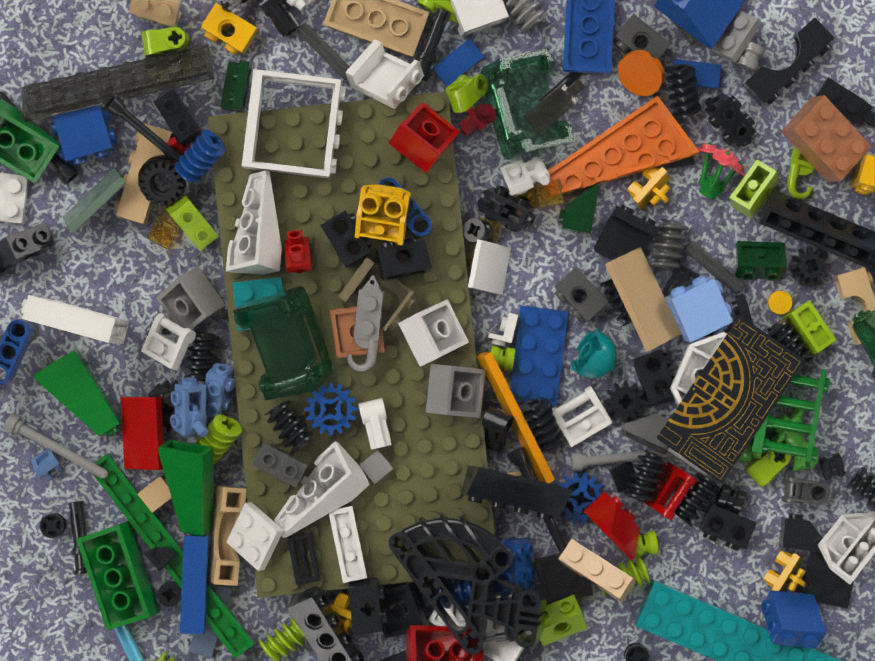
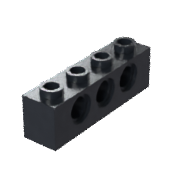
(326, 647)

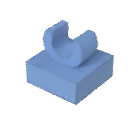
(45, 462)

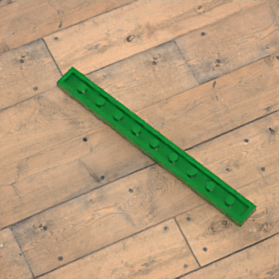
(155, 535)

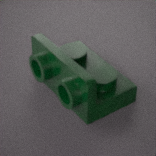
(236, 86)
(760, 260)

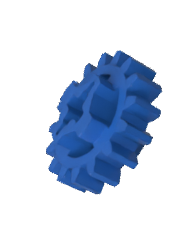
(339, 416)
(581, 487)

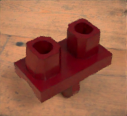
(477, 119)

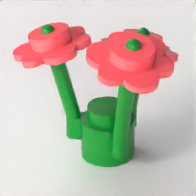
(712, 185)

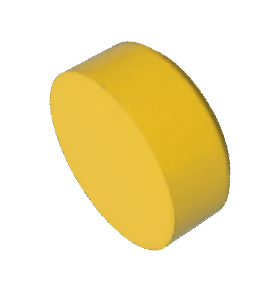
(779, 302)

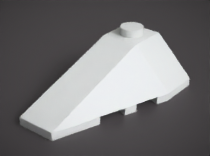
(330, 485)

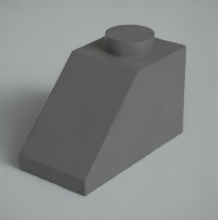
(646, 431)

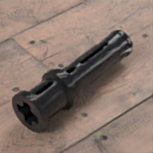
(426, 54)
(77, 508)

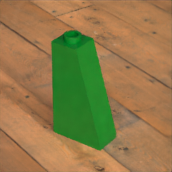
(79, 391)
(190, 483)

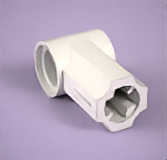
(374, 418)

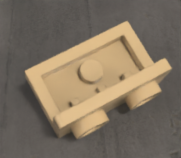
(162, 11)

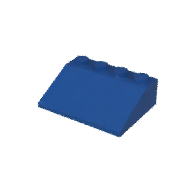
(701, 18)

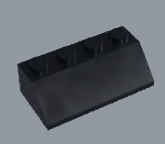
(515, 491)

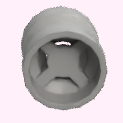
(749, 57)

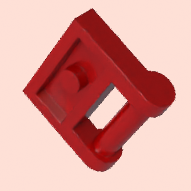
(669, 481)

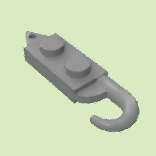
(368, 323)

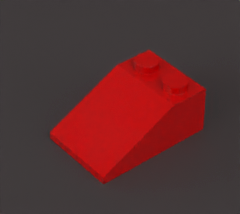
(437, 644)

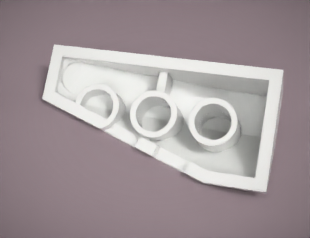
(257, 239)

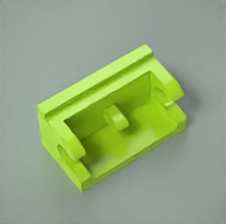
(810, 327)

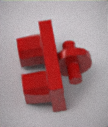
(297, 252)

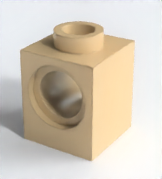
(156, 494)

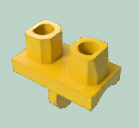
(653, 191)
(791, 563)
(341, 607)

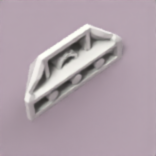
(693, 363)
(849, 544)

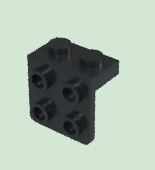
(625, 233)

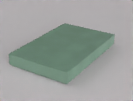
(94, 200)

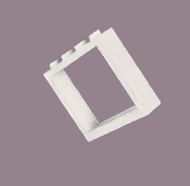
(253, 119)
(74, 319)

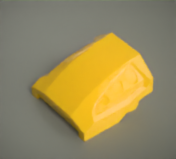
(382, 213)

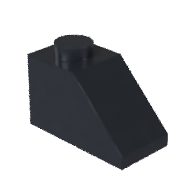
(798, 533)

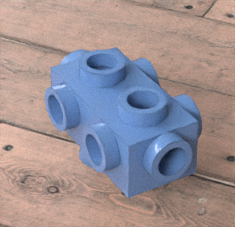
(219, 385)
(190, 408)

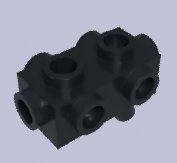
(726, 115)
(502, 207)

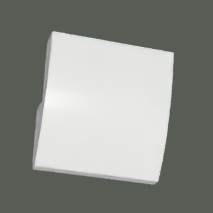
(489, 267)

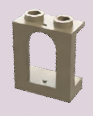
(404, 293)

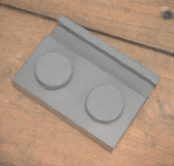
(736, 36)

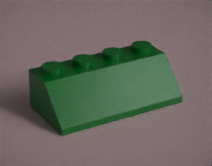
(118, 575)

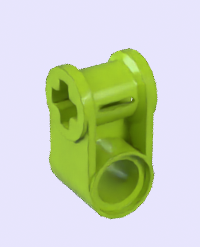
(160, 42)
(466, 92)
(765, 470)

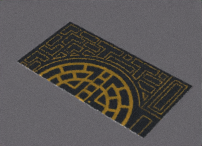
(730, 399)

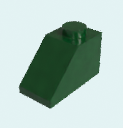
(580, 212)

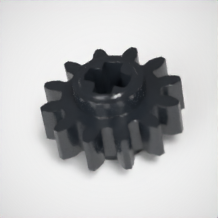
(619, 393)

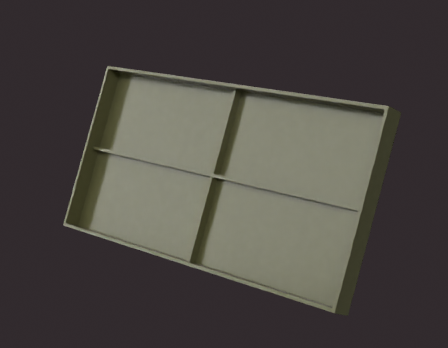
(427, 448)

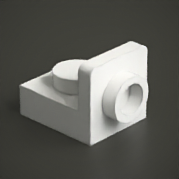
(508, 327)

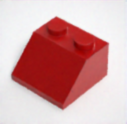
(423, 137)
(615, 522)

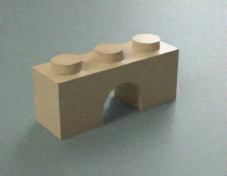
(857, 285)
(597, 570)

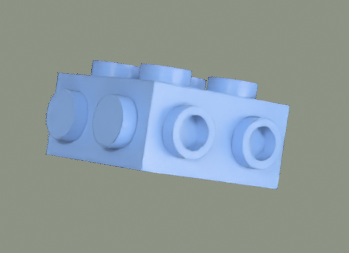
(699, 309)

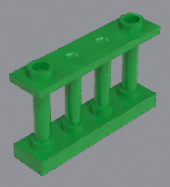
(763, 444)

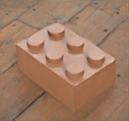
(826, 138)

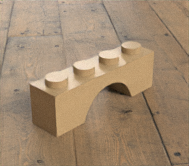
(133, 203)
(223, 558)

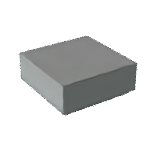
(376, 466)

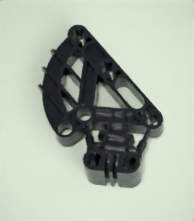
(515, 612)

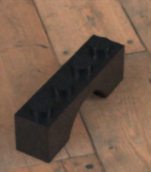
(809, 42)

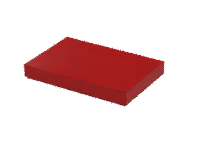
(142, 432)

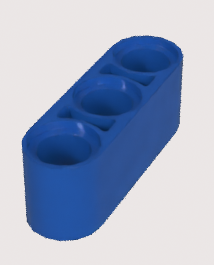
(415, 214)
(20, 345)

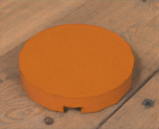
(641, 73)

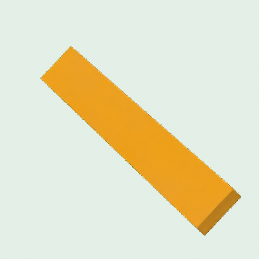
(519, 423)

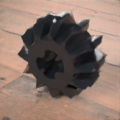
(818, 264)

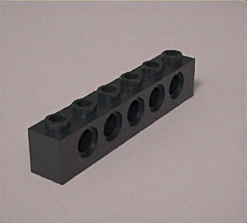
(819, 229)

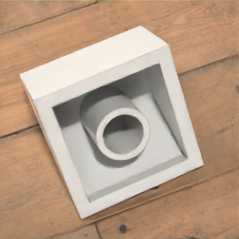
(433, 332)

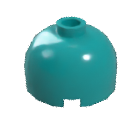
(596, 355)

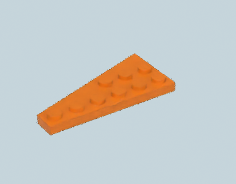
(633, 145)

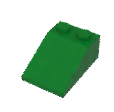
(24, 144)

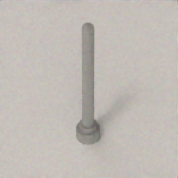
(15, 425)
(581, 462)

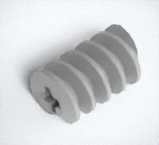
(526, 12)

